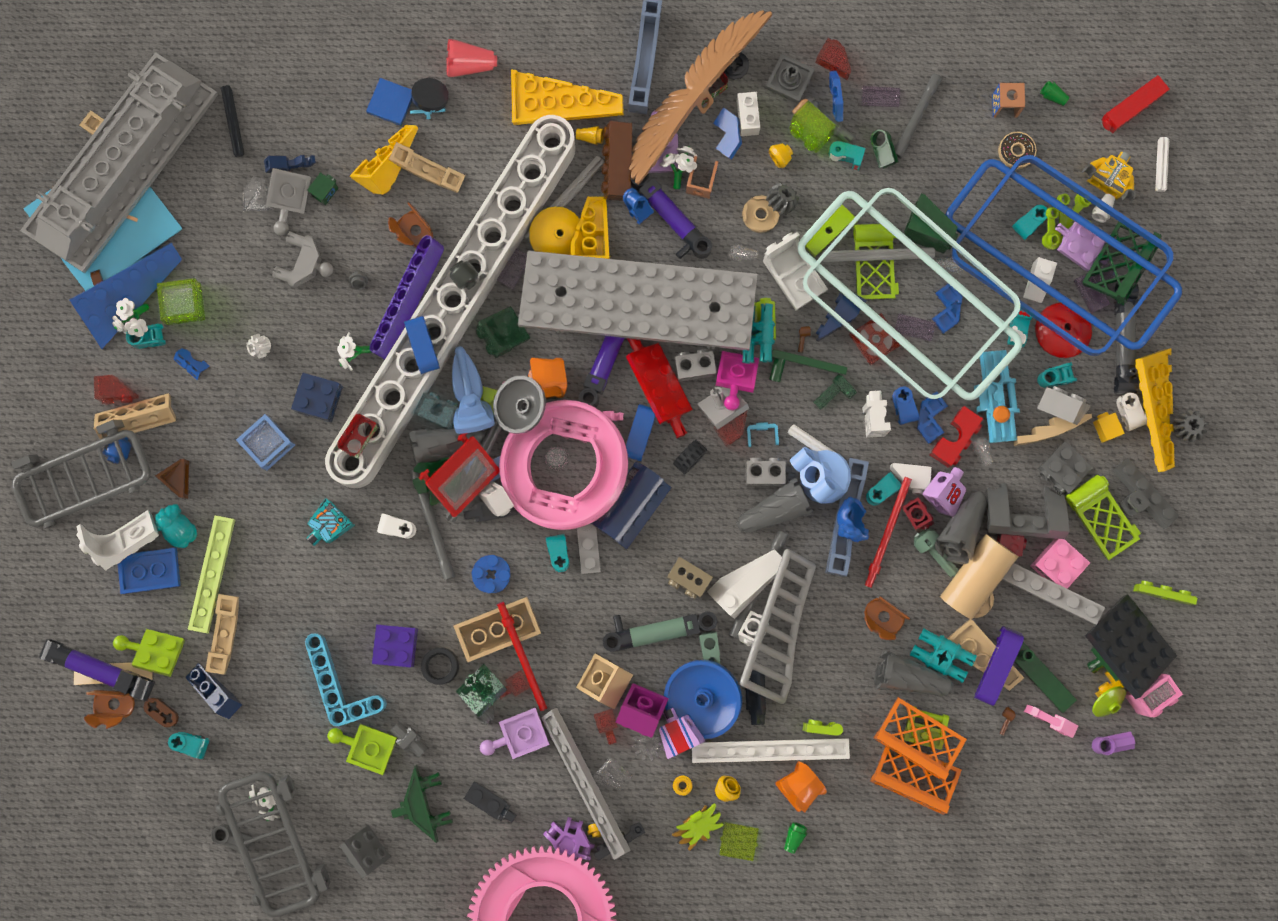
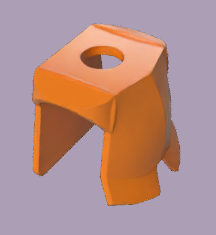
(550, 375)
(801, 787)

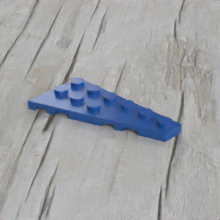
(136, 282)

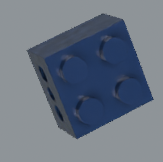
(317, 397)

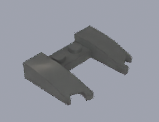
(1000, 521)

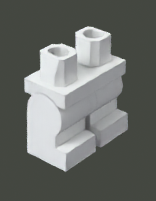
(875, 412)

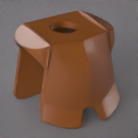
(405, 223)
(887, 629)
(104, 714)

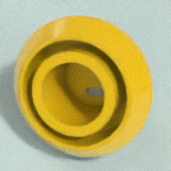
(780, 154)
(727, 789)

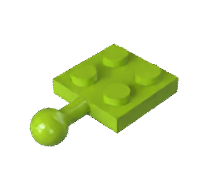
(155, 653)
(369, 749)

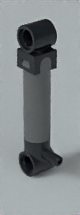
(1126, 378)

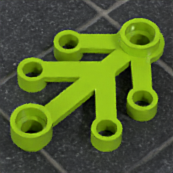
(1063, 219)

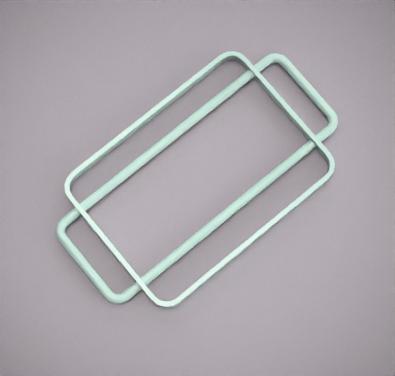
(1003, 326)

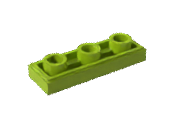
(836, 223)
(1165, 592)

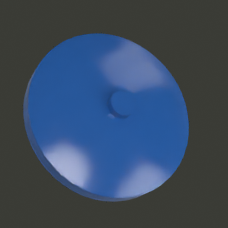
(705, 694)

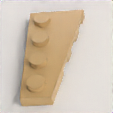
(976, 642)

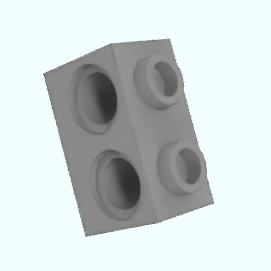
(696, 370)
(765, 478)

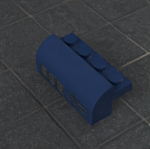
(635, 505)

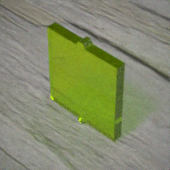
(738, 841)

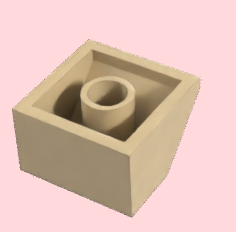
(604, 681)

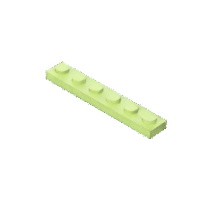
(211, 574)

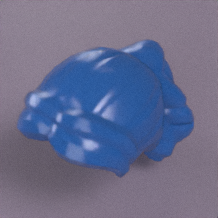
(850, 520)

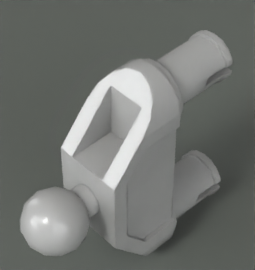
(307, 262)

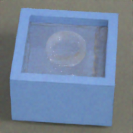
(265, 442)

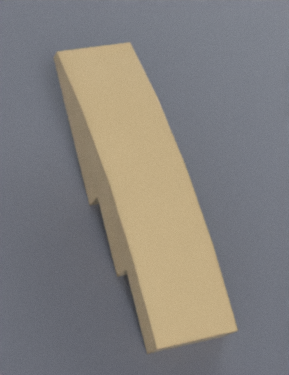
(1056, 427)

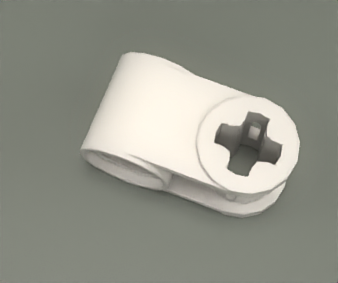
(1131, 413)
(393, 526)

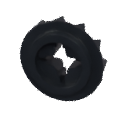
(740, 71)

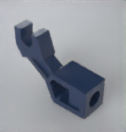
(285, 164)

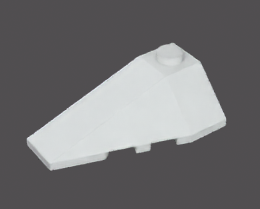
(741, 586)

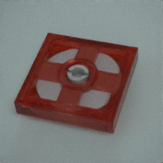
(877, 337)

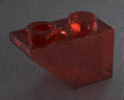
(111, 388)
(733, 430)

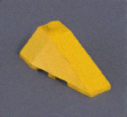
(380, 172)
(592, 230)

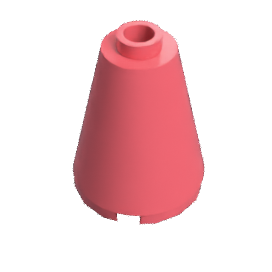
(468, 59)

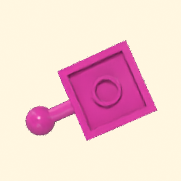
(736, 376)

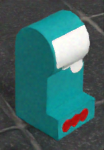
(847, 152)
(1021, 326)

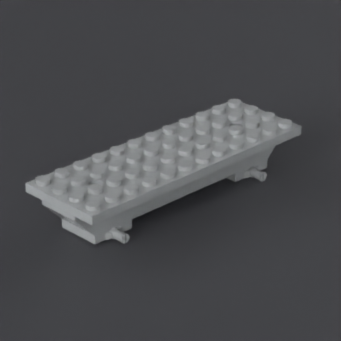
(119, 162)
(638, 300)

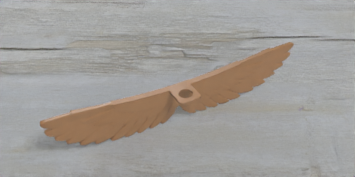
(701, 76)

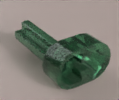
(839, 384)

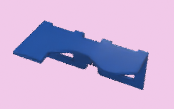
(199, 366)

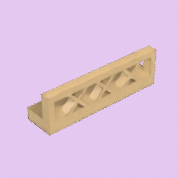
(140, 420)

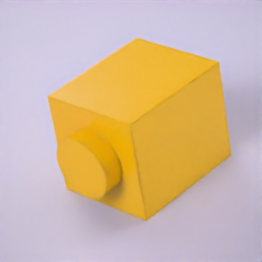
(1108, 426)

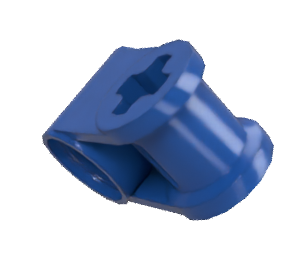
(637, 205)
(905, 409)

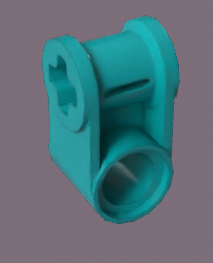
(1029, 223)
(151, 338)
(1059, 375)
(885, 488)
(558, 549)
(192, 744)

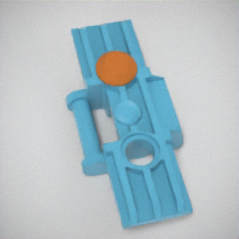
(999, 418)

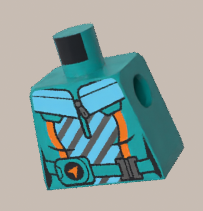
(328, 523)

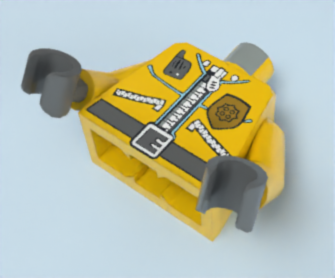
(1112, 176)

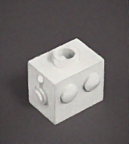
(751, 624)

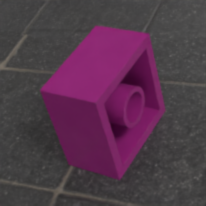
(642, 710)

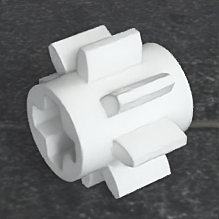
(258, 346)

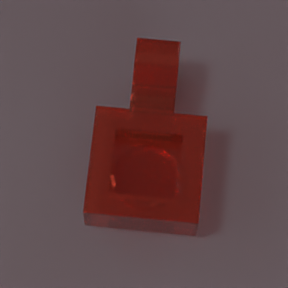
(517, 684)
(606, 723)

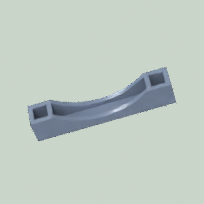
(645, 56)
(841, 547)

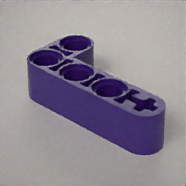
(999, 665)

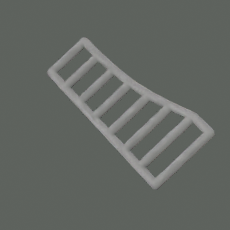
(790, 639)

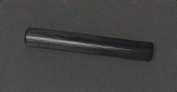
(232, 121)

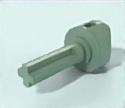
(922, 546)

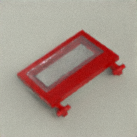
(462, 475)

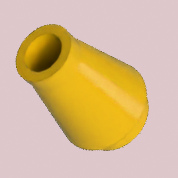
(591, 135)

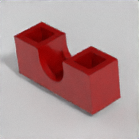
(966, 423)

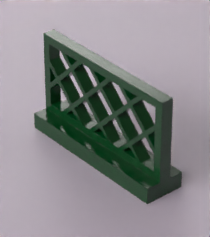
(1134, 273)

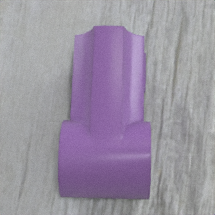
(1114, 743)

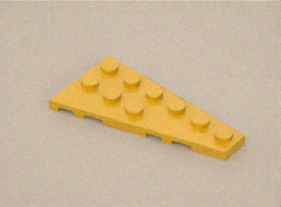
(545, 96)
(1158, 403)

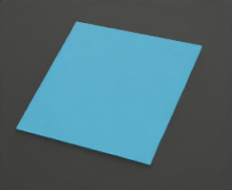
(131, 240)

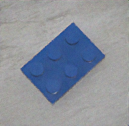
(149, 571)

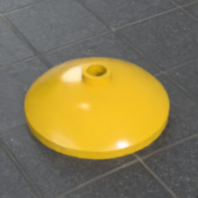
(544, 228)

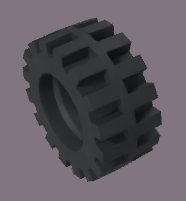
(690, 456)

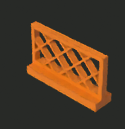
(910, 753)
(914, 793)

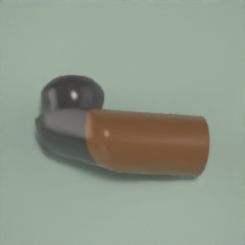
(802, 102)

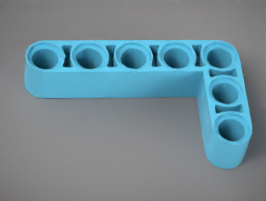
(334, 686)

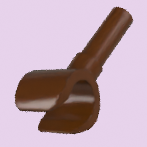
(803, 332)
(1009, 714)

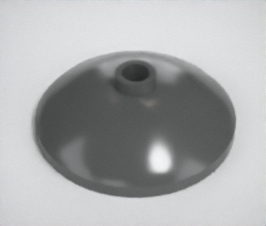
(511, 402)

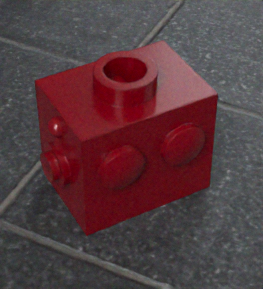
(914, 508)
(1013, 542)

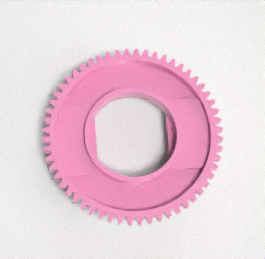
(541, 868)

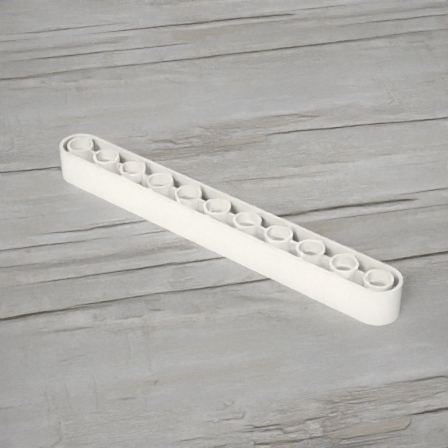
(455, 321)

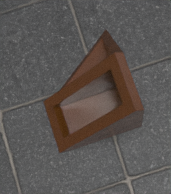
(176, 478)

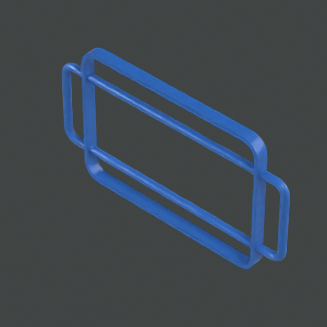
(1115, 335)

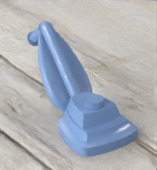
(468, 389)

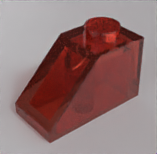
(834, 58)

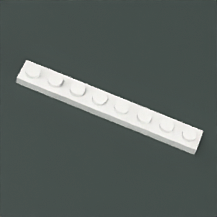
(771, 750)

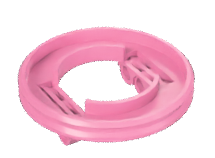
(555, 510)

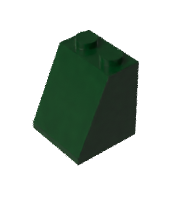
(924, 235)

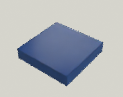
(390, 102)

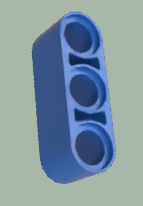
(422, 345)
(640, 432)

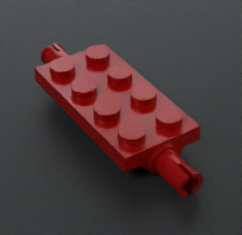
(659, 384)

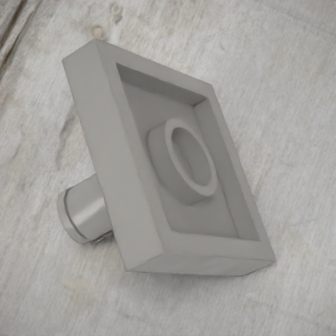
(715, 410)

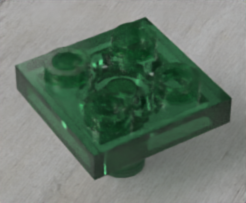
(477, 689)

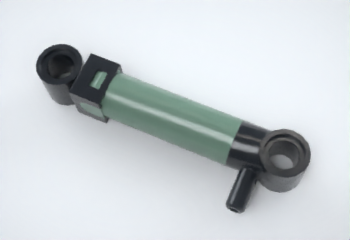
(657, 631)

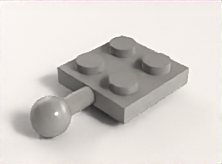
(287, 193)

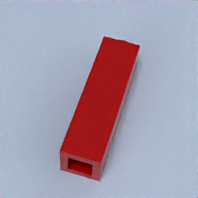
(1134, 104)

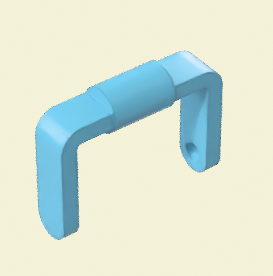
(762, 426)

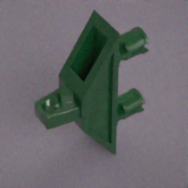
(416, 806)

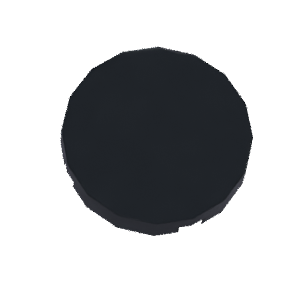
(429, 94)

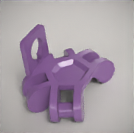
(570, 841)

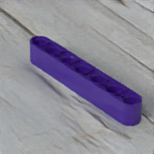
(407, 295)

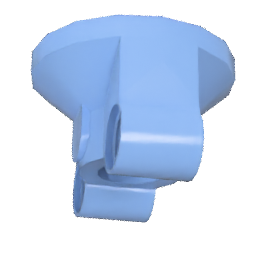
(833, 478)

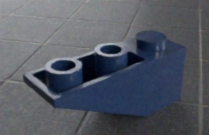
(845, 309)
(213, 692)

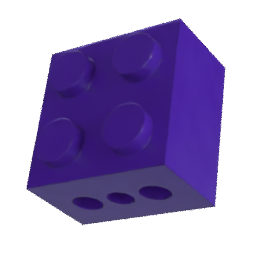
(395, 646)

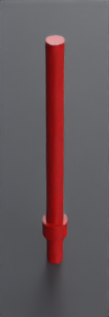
(875, 567)
(508, 621)

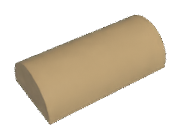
(979, 577)
(487, 634)

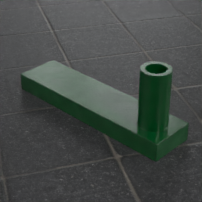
(780, 358)
(1044, 679)

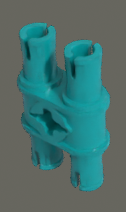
(764, 339)
(944, 665)

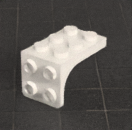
(789, 270)
(114, 547)

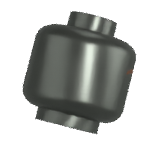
(464, 275)

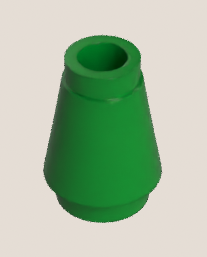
(1054, 93)
(795, 836)

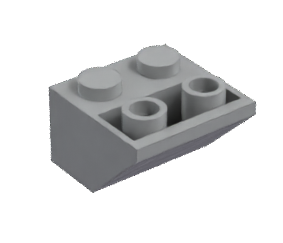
(1066, 407)

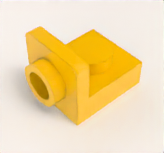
(1106, 686)

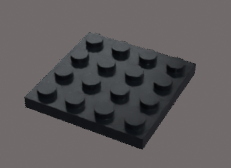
(1131, 646)

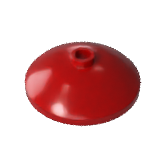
(1055, 344)

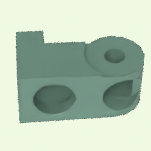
(710, 646)

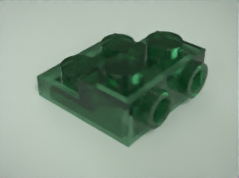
(501, 332)

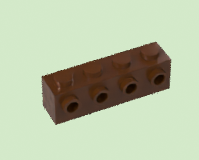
(617, 160)

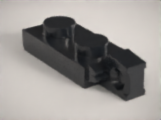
(482, 513)
(755, 702)
(489, 802)
(635, 831)

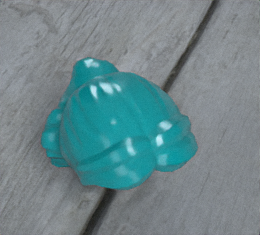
(175, 526)

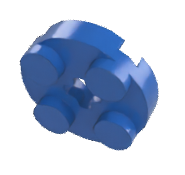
(491, 585)

